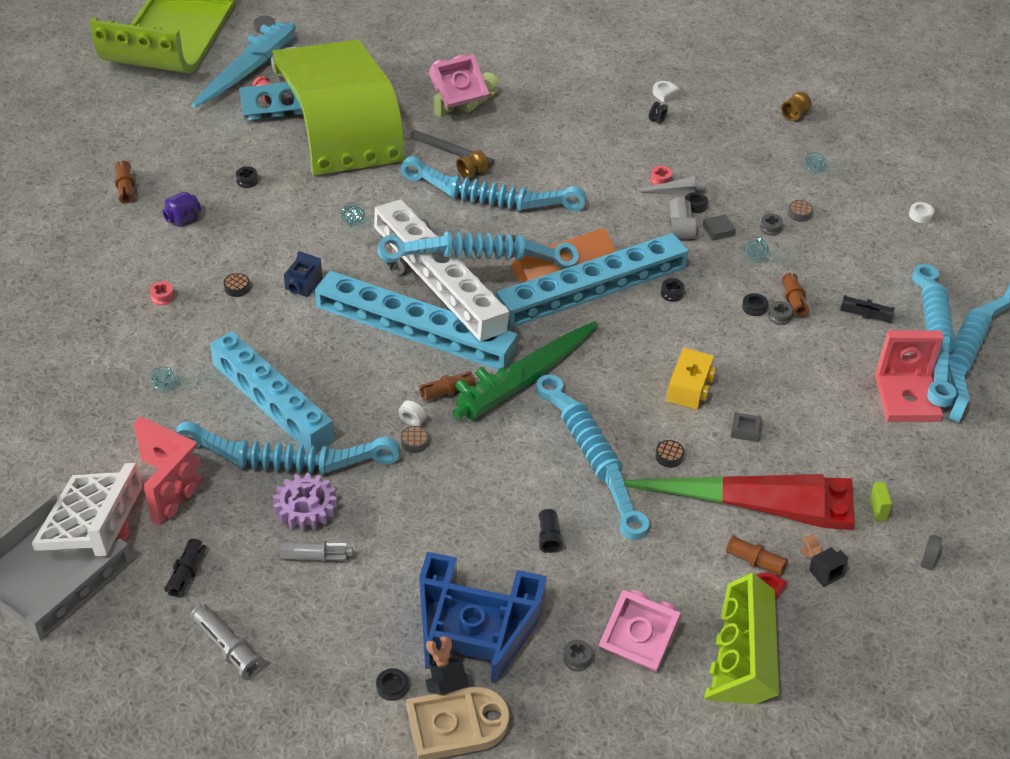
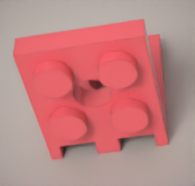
(908, 375)
(176, 467)

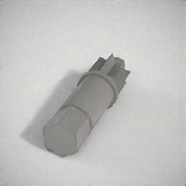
(316, 551)

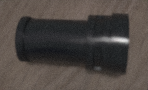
(549, 534)

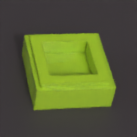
(880, 501)

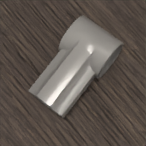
(681, 219)

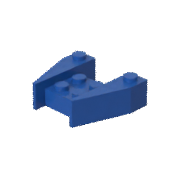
(475, 619)

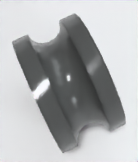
(771, 230)
(780, 319)
(577, 664)

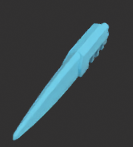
(255, 55)

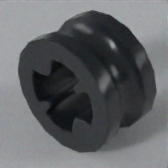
(658, 112)
(250, 174)
(676, 294)

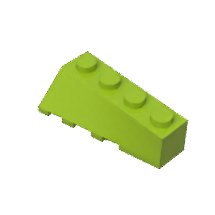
(747, 645)

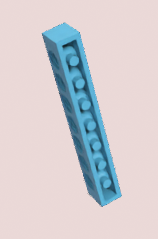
(593, 279)
(411, 320)

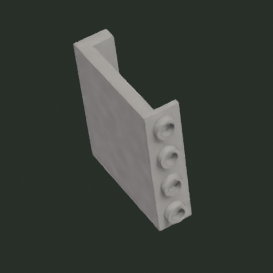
(50, 585)

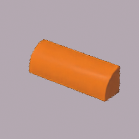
(588, 245)

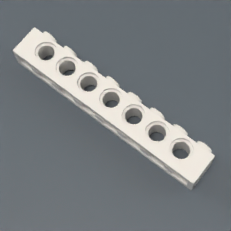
(445, 275)

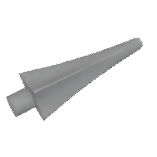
(679, 187)

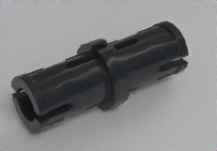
(867, 309)
(185, 568)

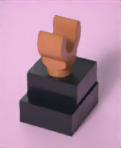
(825, 565)
(446, 672)

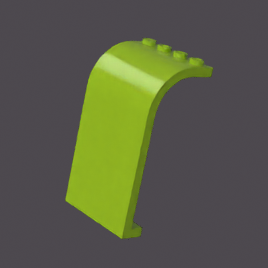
(163, 34)
(345, 105)

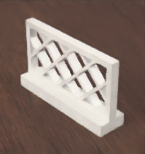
(109, 513)

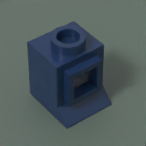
(303, 274)

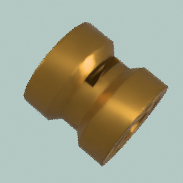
(796, 106)
(470, 165)

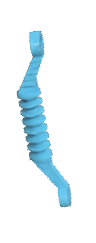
(524, 199)
(445, 245)
(937, 318)
(968, 345)
(597, 452)
(327, 459)

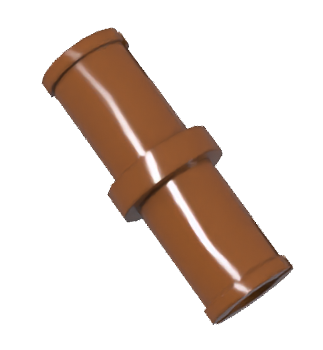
(124, 182)
(795, 294)
(445, 385)
(756, 555)

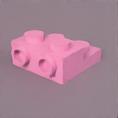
(458, 80)
(640, 629)

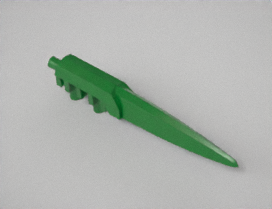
(496, 388)

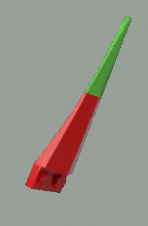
(798, 497)

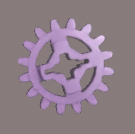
(305, 501)

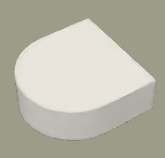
(665, 90)

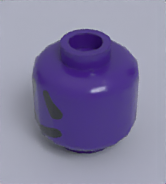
(181, 209)

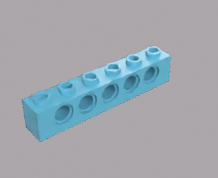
(250, 95)
(272, 392)

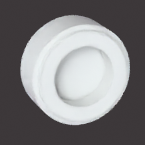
(921, 212)
(412, 413)

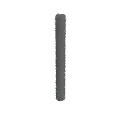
(444, 145)

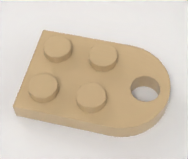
(455, 722)

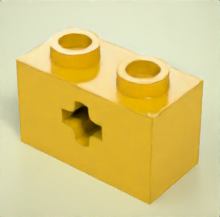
(690, 378)

